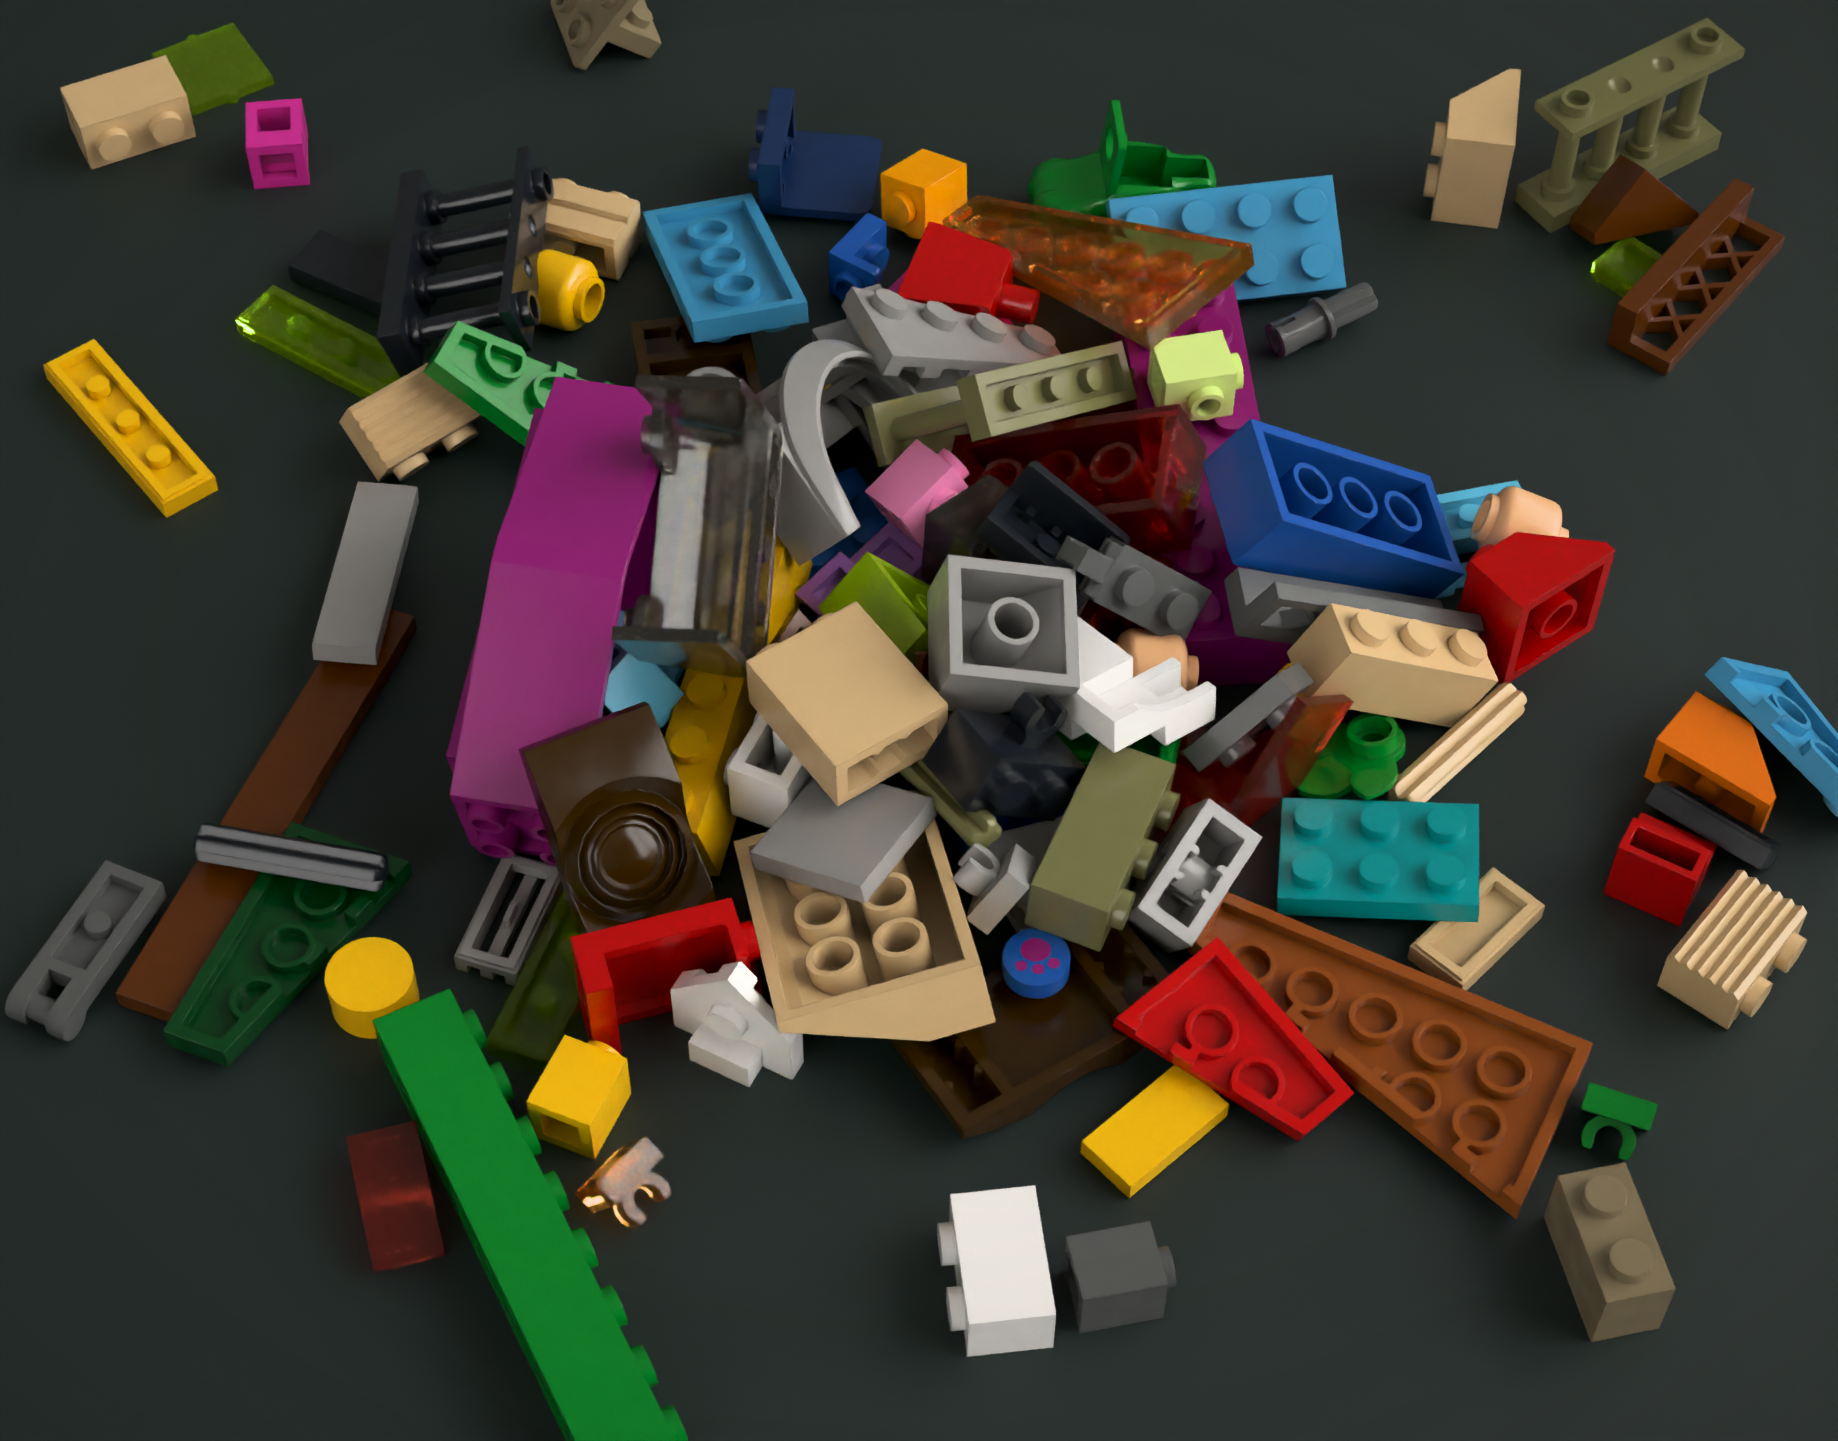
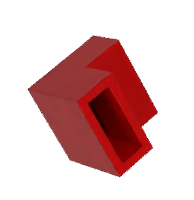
(1659, 868)

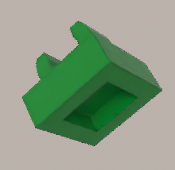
(1617, 1111)

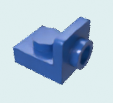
(858, 257)

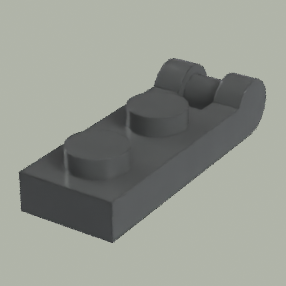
(85, 950)

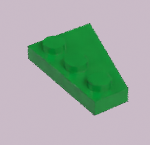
(495, 377)

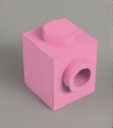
(916, 486)

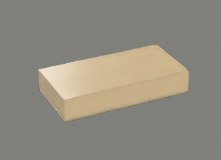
(1467, 950)

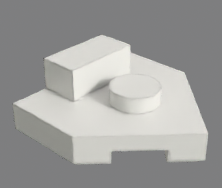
(733, 1025)

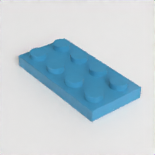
(1285, 221)
(725, 268)

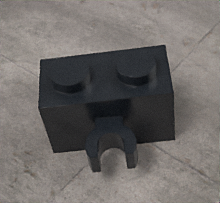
(1007, 761)

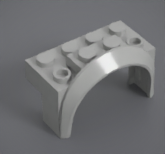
(811, 419)

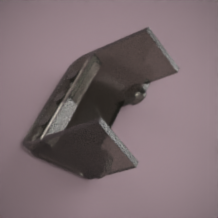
(712, 525)

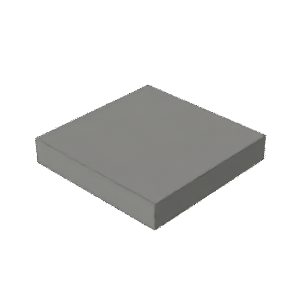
(846, 845)

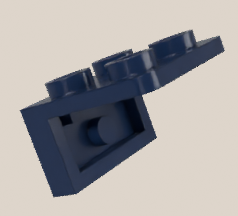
(811, 170)

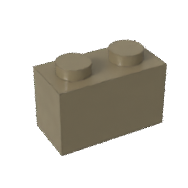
(1608, 1252)

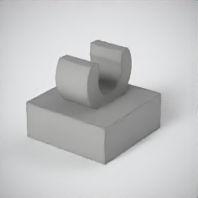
(993, 883)

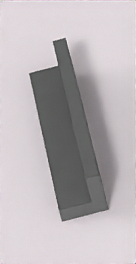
(1285, 606)

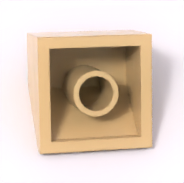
(1474, 153)

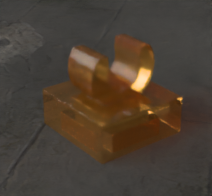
(620, 1178)

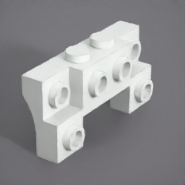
(1128, 708)

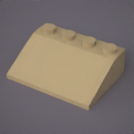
(873, 967)

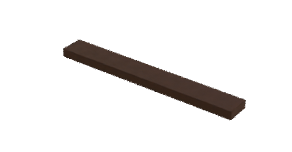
(272, 797)

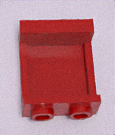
(631, 967)

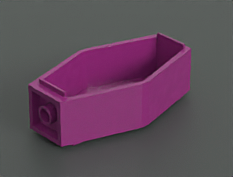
(558, 576)

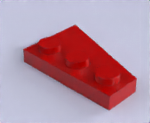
(1236, 1040)

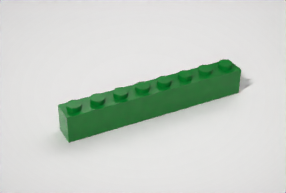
(518, 1227)

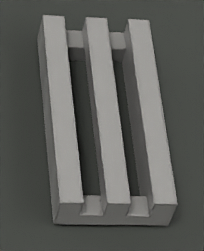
(493, 961)

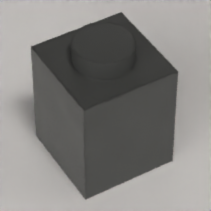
(1117, 1276)

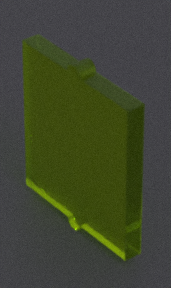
(216, 68)

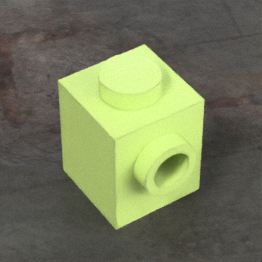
(1195, 374)

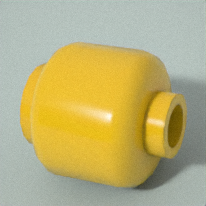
(568, 290)

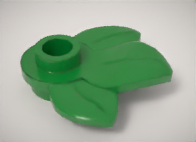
(1357, 759)

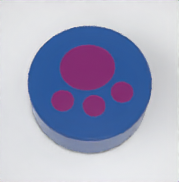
(1035, 963)

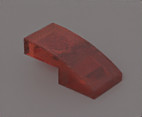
(395, 1196)

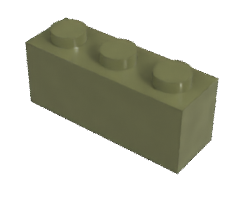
(1102, 846)

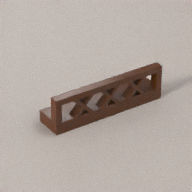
(1683, 265)

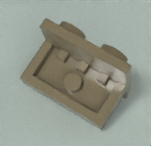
(593, 23)

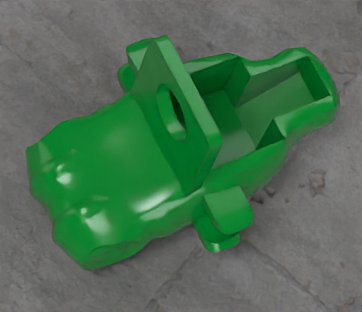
(1116, 171)

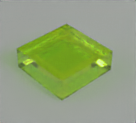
(1623, 264)

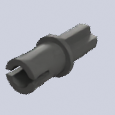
(1320, 319)

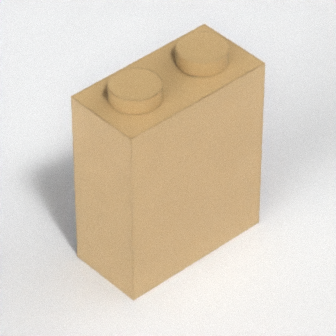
(846, 702)

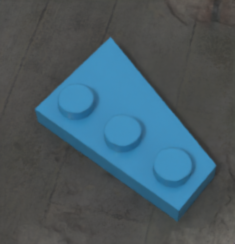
(1785, 718)

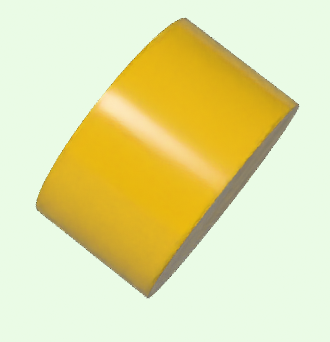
(368, 982)

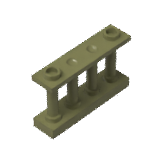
(1602, 100)
(1002, 401)

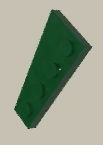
(272, 953)

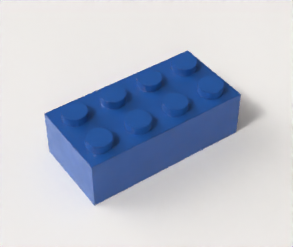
(1329, 514)

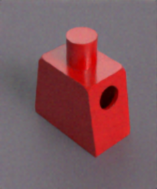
(967, 276)

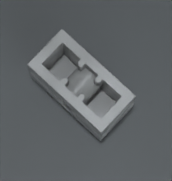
(1190, 875)

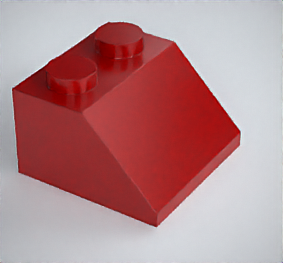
(1534, 596)

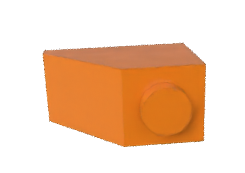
(1715, 758)

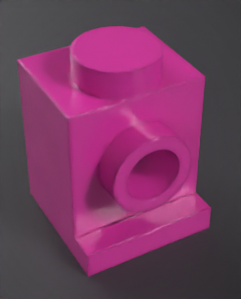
(277, 143)

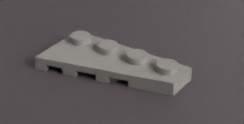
(938, 337)

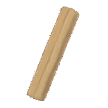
(1459, 745)

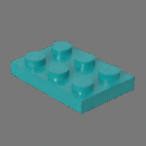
(1379, 859)

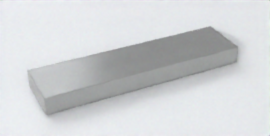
(365, 573)

